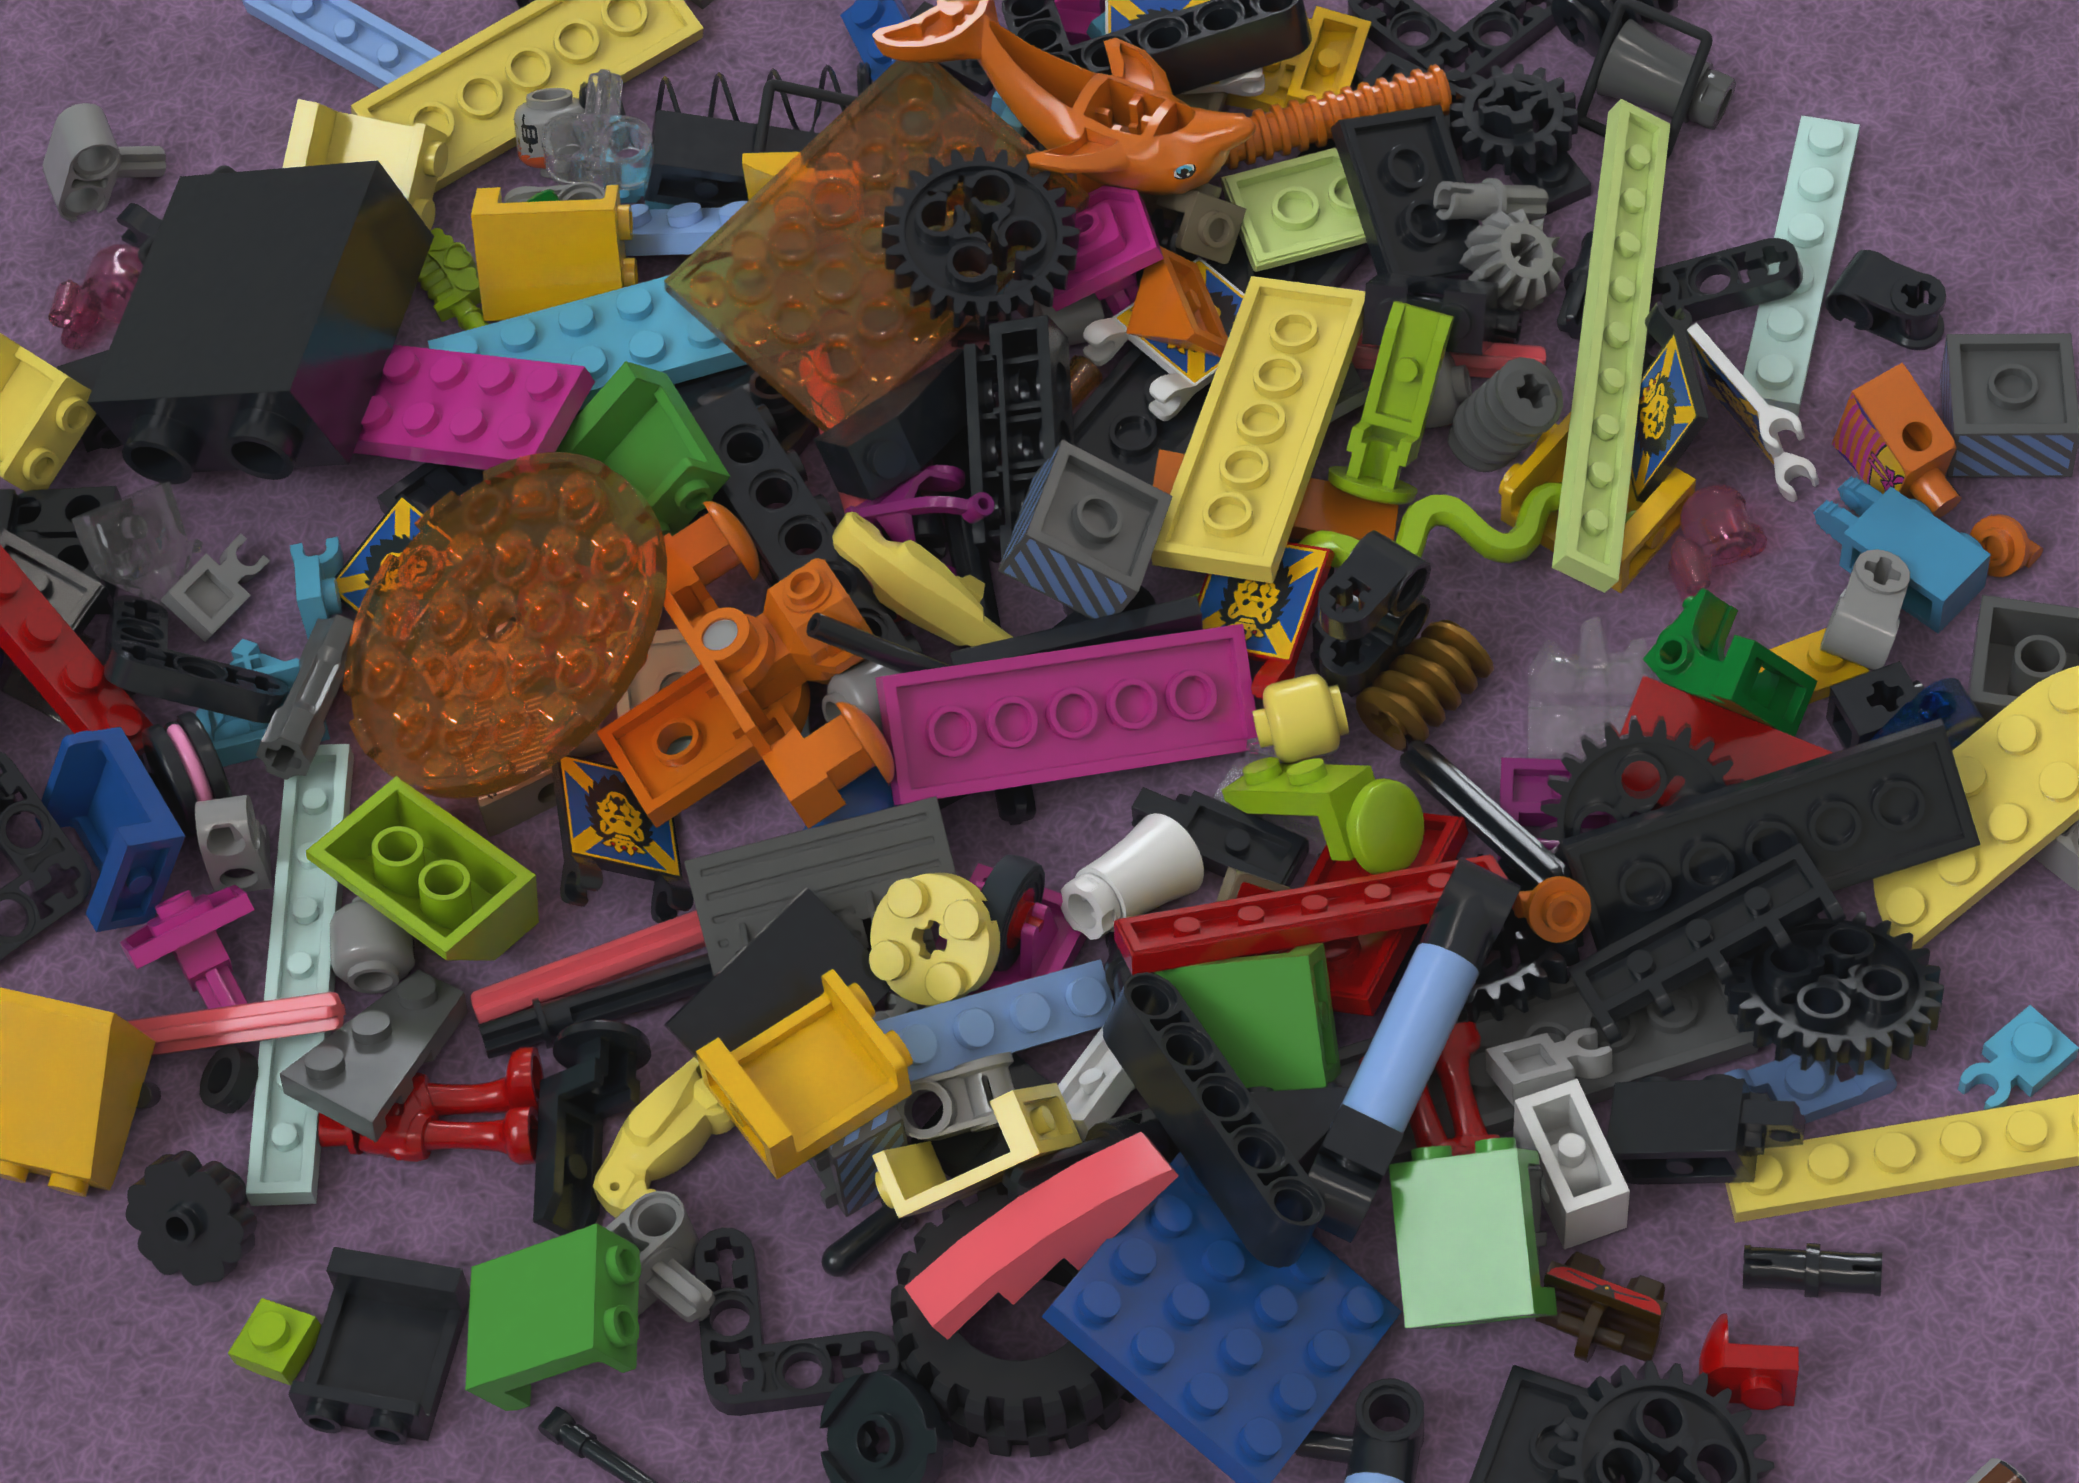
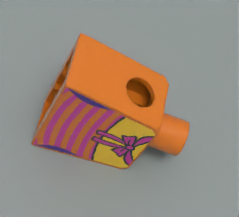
(1898, 440)

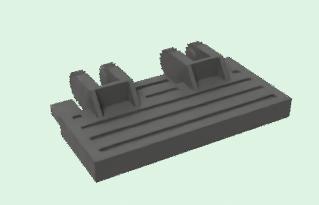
(841, 862)

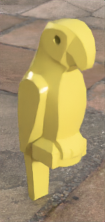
(917, 584)
(659, 1138)

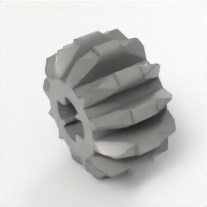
(1516, 257)

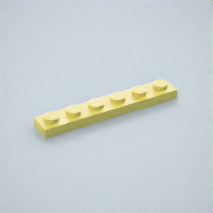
(1911, 1158)

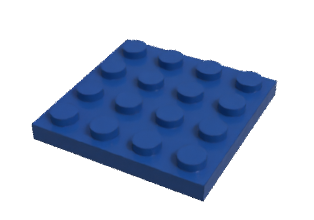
(1215, 1338)

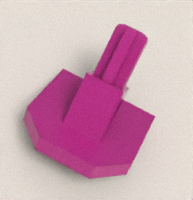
(1112, 247)
(189, 932)

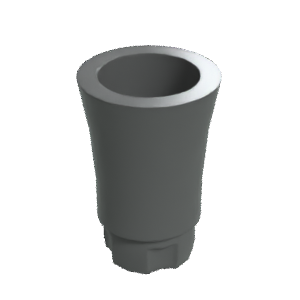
(1654, 74)

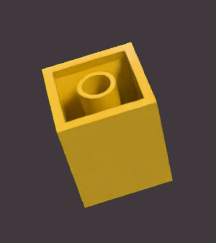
(66, 1090)

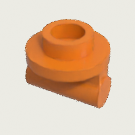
(2006, 543)
(1555, 908)

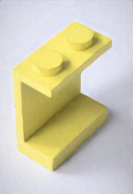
(406, 152)
(1033, 1125)

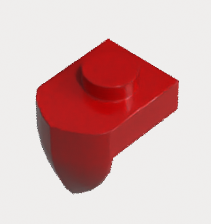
(1754, 1373)

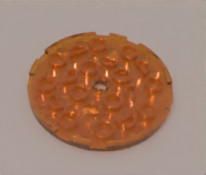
(484, 709)

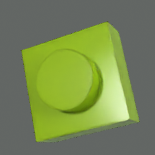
(275, 1341)

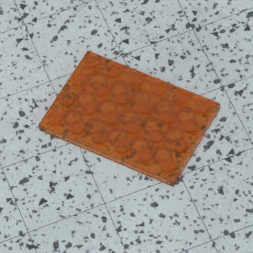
(801, 265)

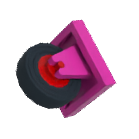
(1030, 922)

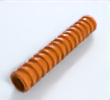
(1311, 121)

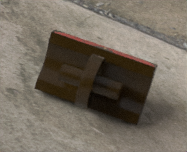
(1605, 1312)

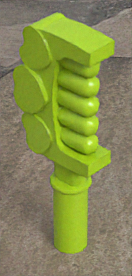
(452, 281)

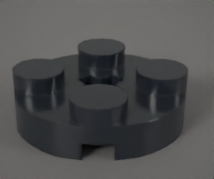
(907, 1412)

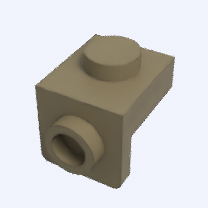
(1208, 222)

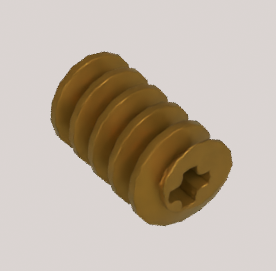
(1423, 684)

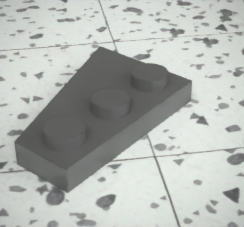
(376, 1054)

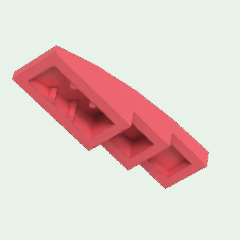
(1033, 1233)

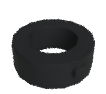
(226, 1064)

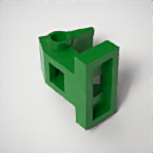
(1693, 660)

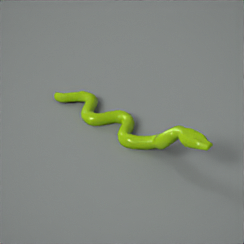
(1465, 522)

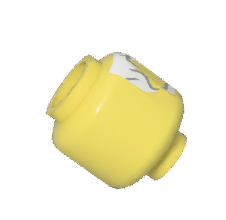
(1301, 718)

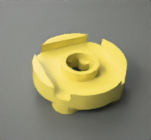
(898, 944)

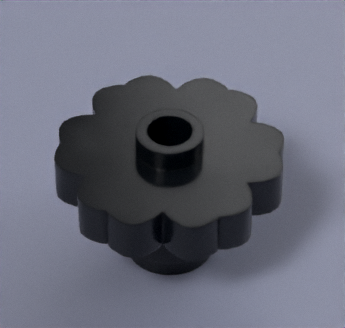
(191, 1217)

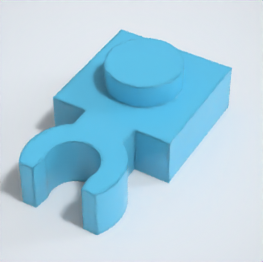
(2021, 1054)

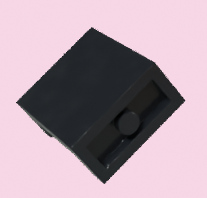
(383, 1346)

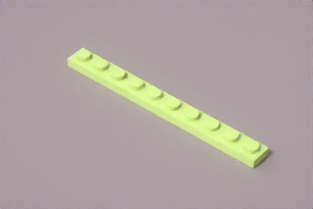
(1611, 348)

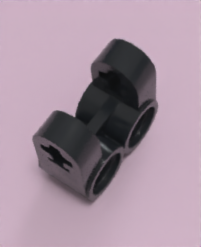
(1380, 613)

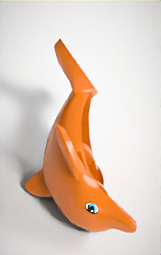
(1099, 125)

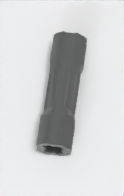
(299, 724)

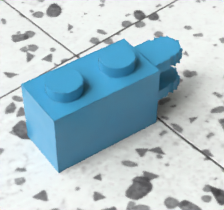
(1942, 563)

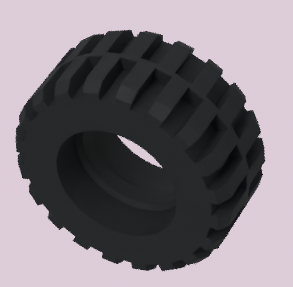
(988, 1395)

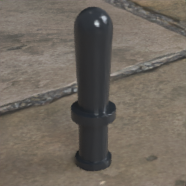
(862, 1240)

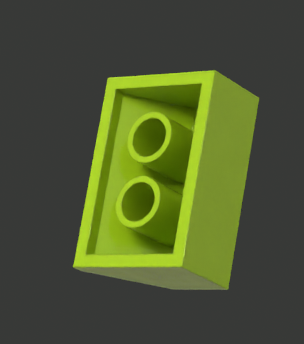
(430, 874)

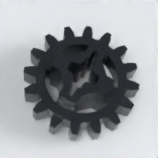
(1513, 119)

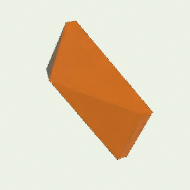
(1177, 307)

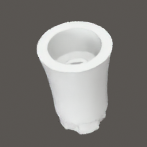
(1133, 877)

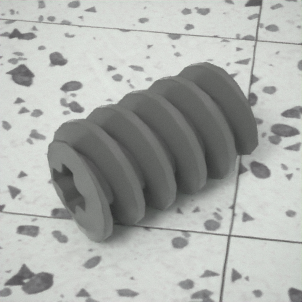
(1505, 415)

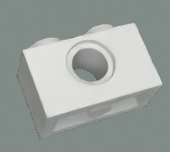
(1580, 1175)

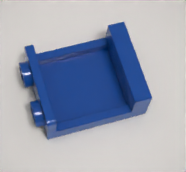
(121, 821)

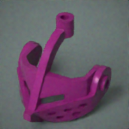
(897, 506)

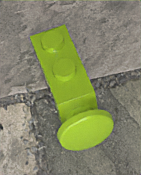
(1395, 406)
(1359, 816)

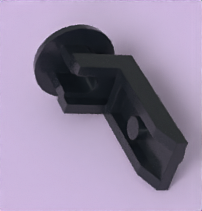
(571, 1112)

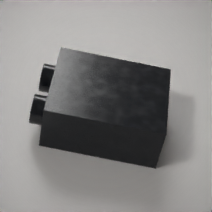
(261, 321)

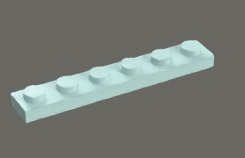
(1809, 221)

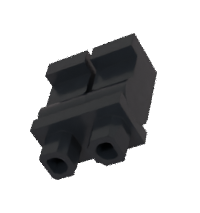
(46, 522)

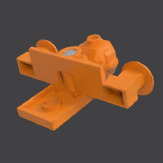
(749, 688)

